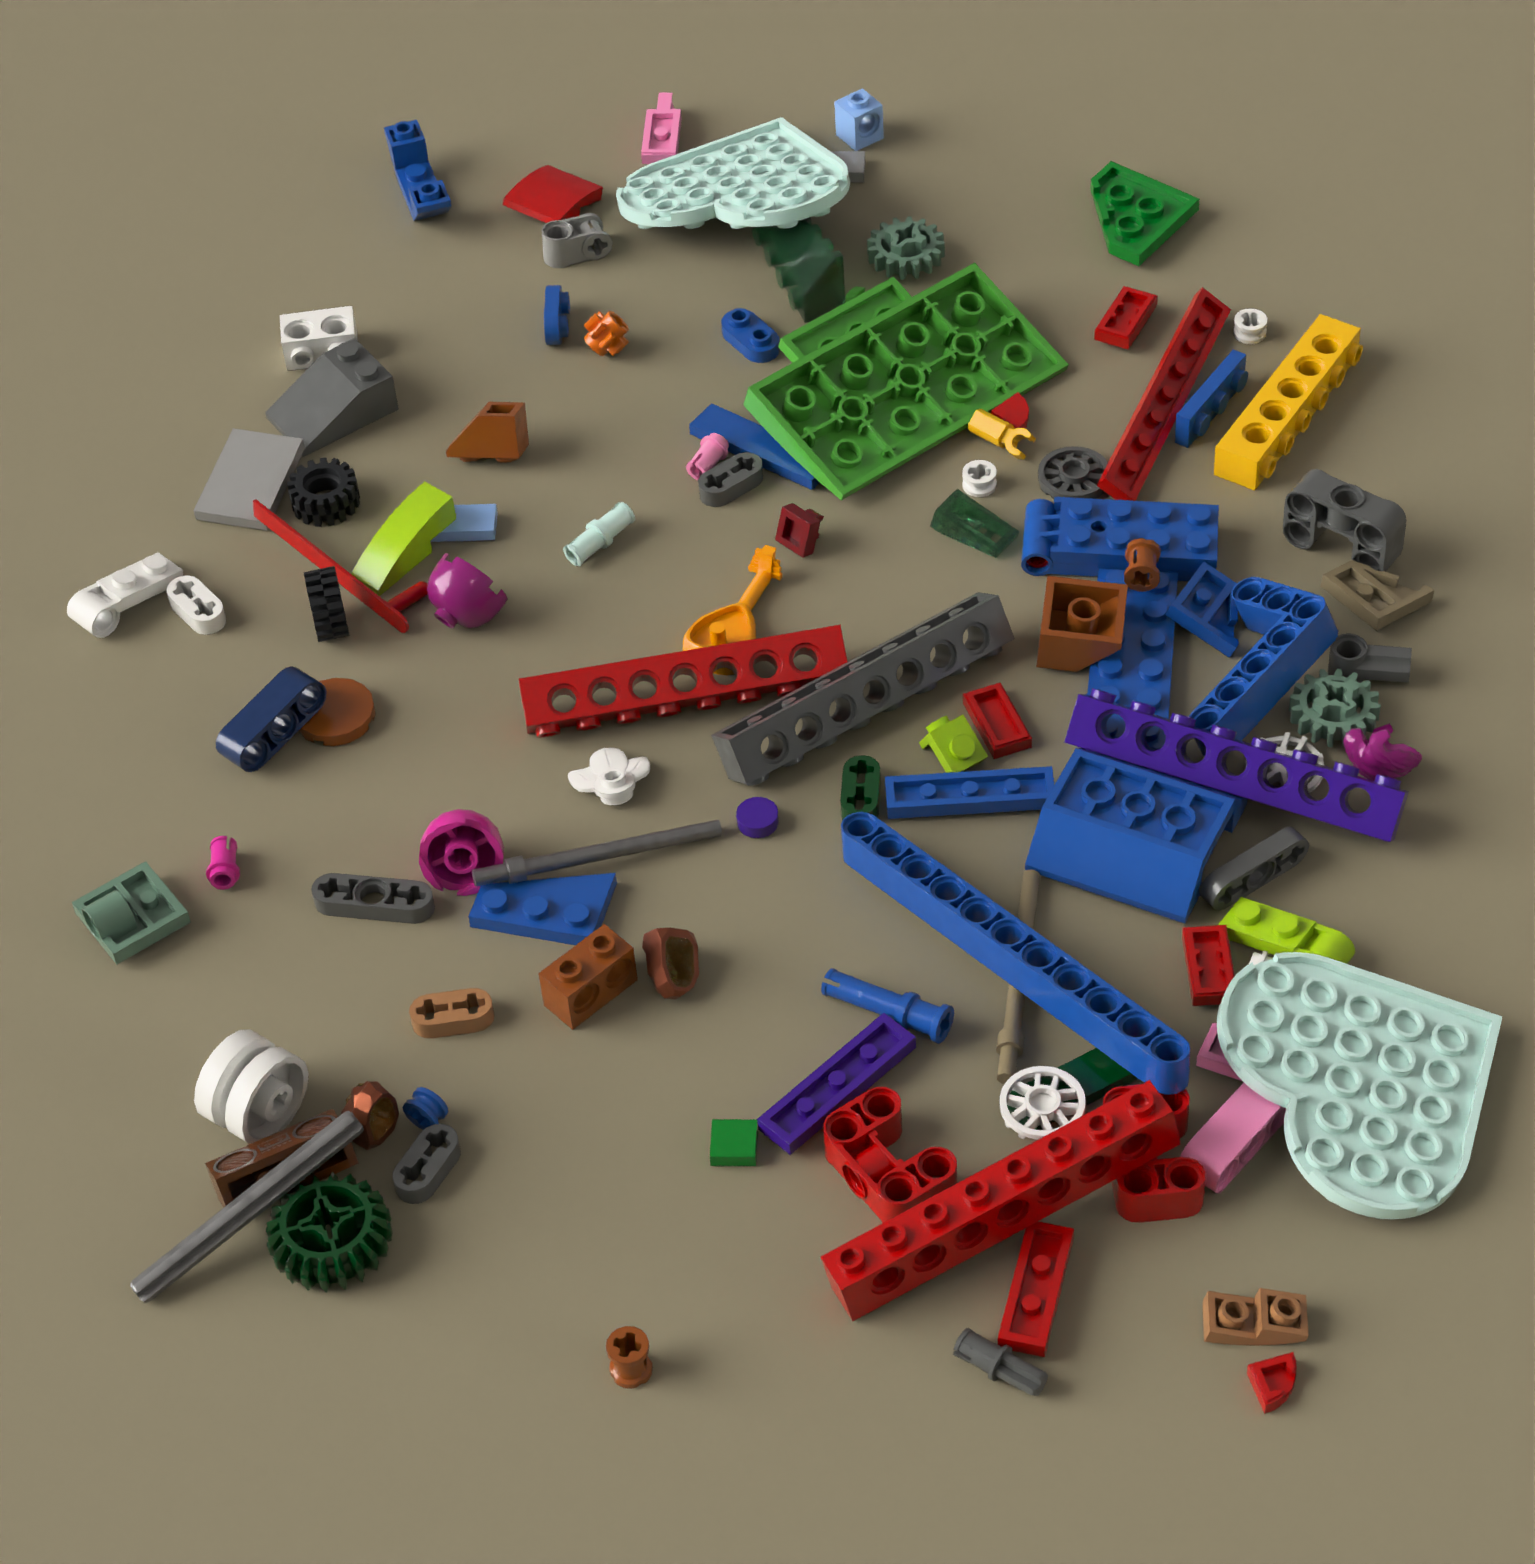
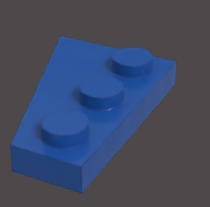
(545, 909)

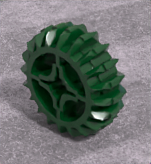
(300, 1235)

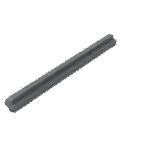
(246, 1207)

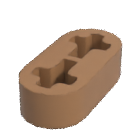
(451, 1013)

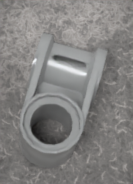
(571, 239)

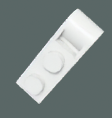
(100, 604)

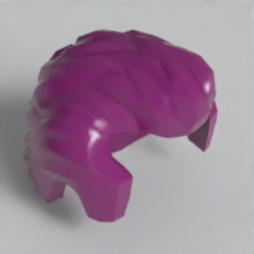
(1379, 755)

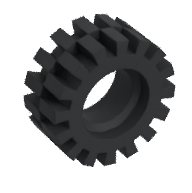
(325, 506)
(326, 604)

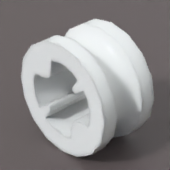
(1250, 326)
(979, 487)

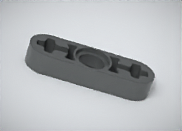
(1254, 868)
(360, 886)

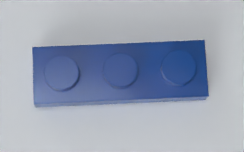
(1211, 398)

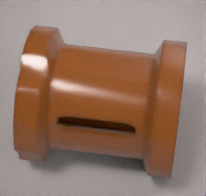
(1137, 572)
(628, 1353)

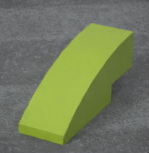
(405, 538)

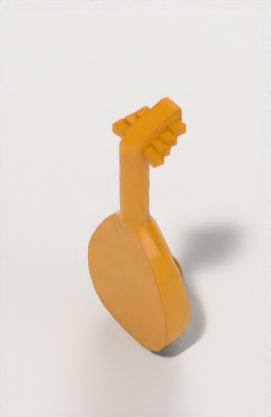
(736, 621)

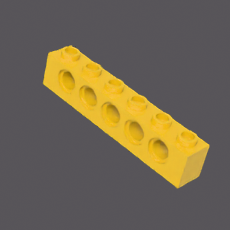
(1287, 402)

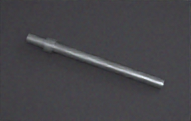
(517, 869)

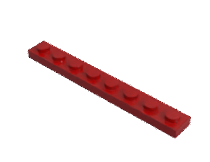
(1164, 397)

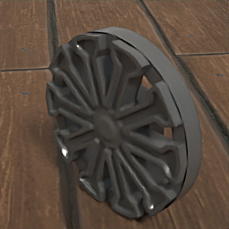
(1072, 472)

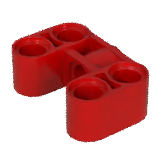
(870, 1167)
(1161, 1178)

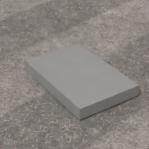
(248, 469)

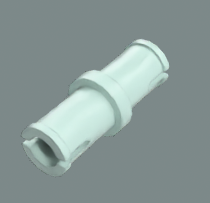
(599, 534)

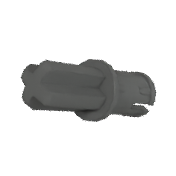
(999, 1362)

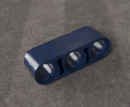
(271, 719)

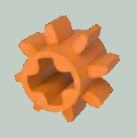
(606, 333)

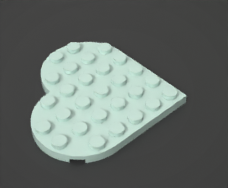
(744, 179)
(1371, 1077)

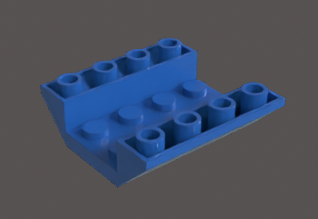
(1131, 833)

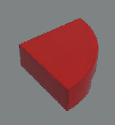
(1013, 410)
(1273, 1380)

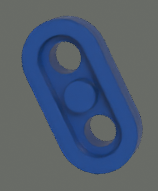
(555, 322)
(750, 335)

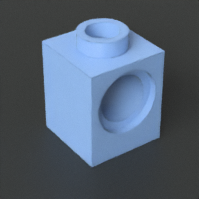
(859, 119)

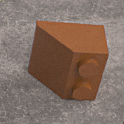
(1080, 622)

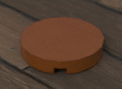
(343, 715)

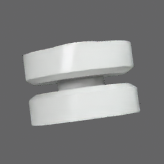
(251, 1086)

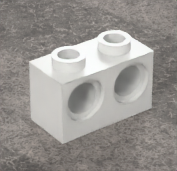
(314, 332)

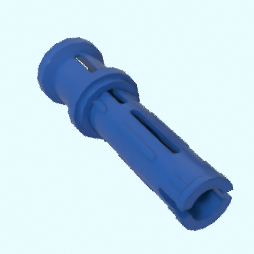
(904, 1009)

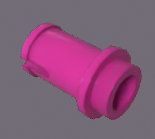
(223, 870)

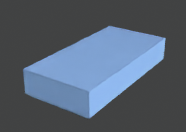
(472, 523)

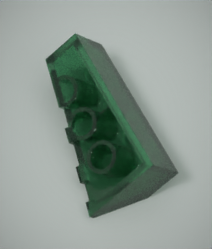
(804, 267)

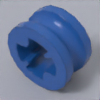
(425, 1108)

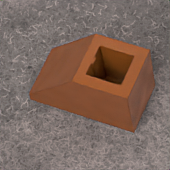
(494, 432)

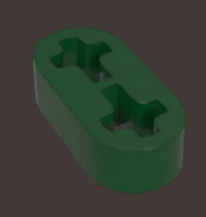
(853, 791)

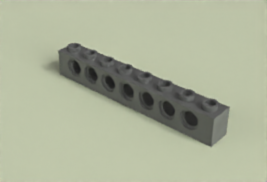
(741, 742)

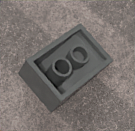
(335, 397)

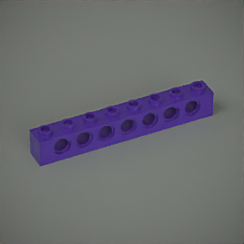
(1090, 732)

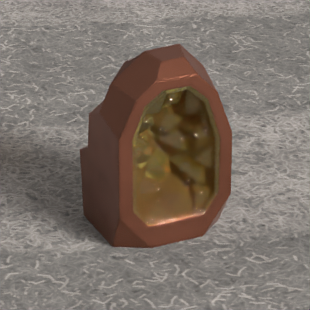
(671, 960)
(375, 1111)

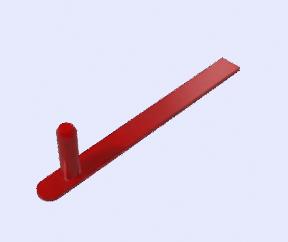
(387, 610)

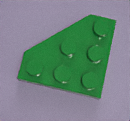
(1138, 211)

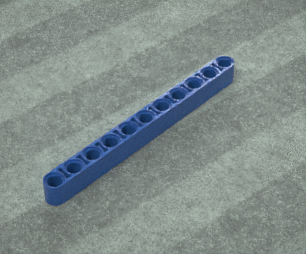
(1017, 953)

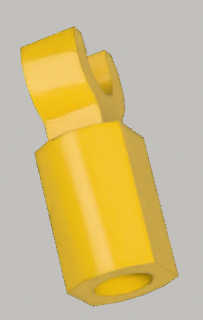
(999, 432)

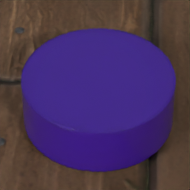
(757, 817)

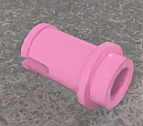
(713, 448)

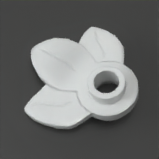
(610, 775)

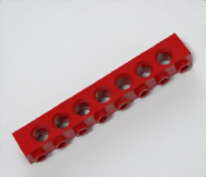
(538, 692)
(1001, 1200)

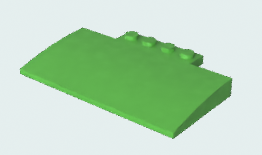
(897, 376)

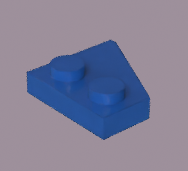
(1208, 609)

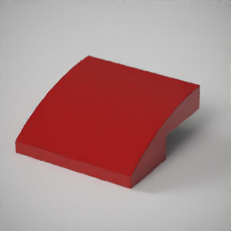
(552, 194)

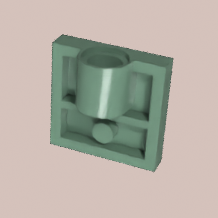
(131, 912)

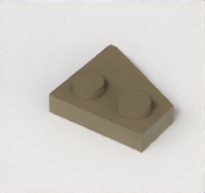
(1374, 593)

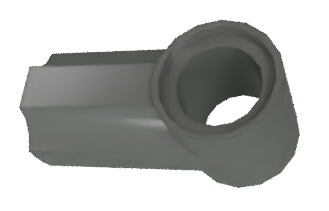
(1371, 662)

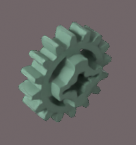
(905, 248)
(1334, 706)

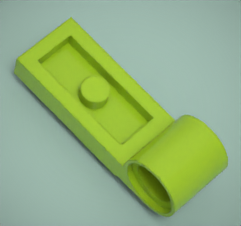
(1281, 932)

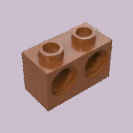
(588, 976)

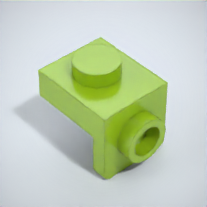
(954, 744)

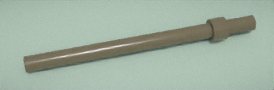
(1010, 1038)

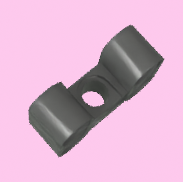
(1369, 521)

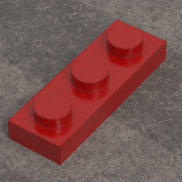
(1036, 1288)

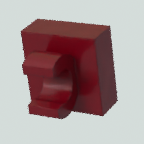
(798, 529)

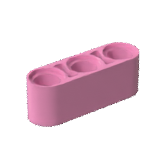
(1234, 1136)

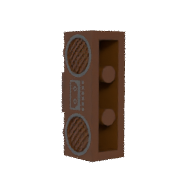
(245, 1166)

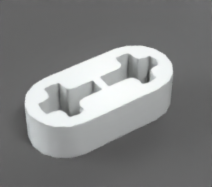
(190, 609)

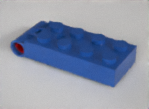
(1092, 534)

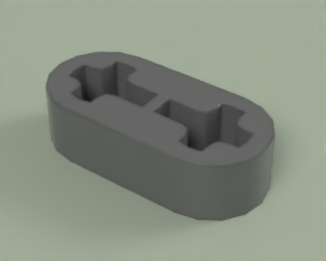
(730, 479)
(431, 1166)

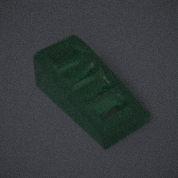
(952, 521)

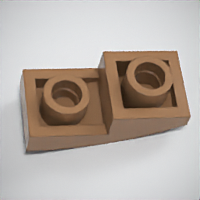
(1266, 1319)

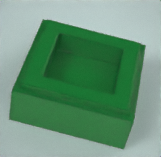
(733, 1142)

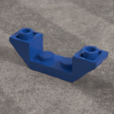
(413, 171)

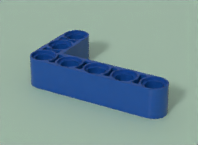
(1295, 635)

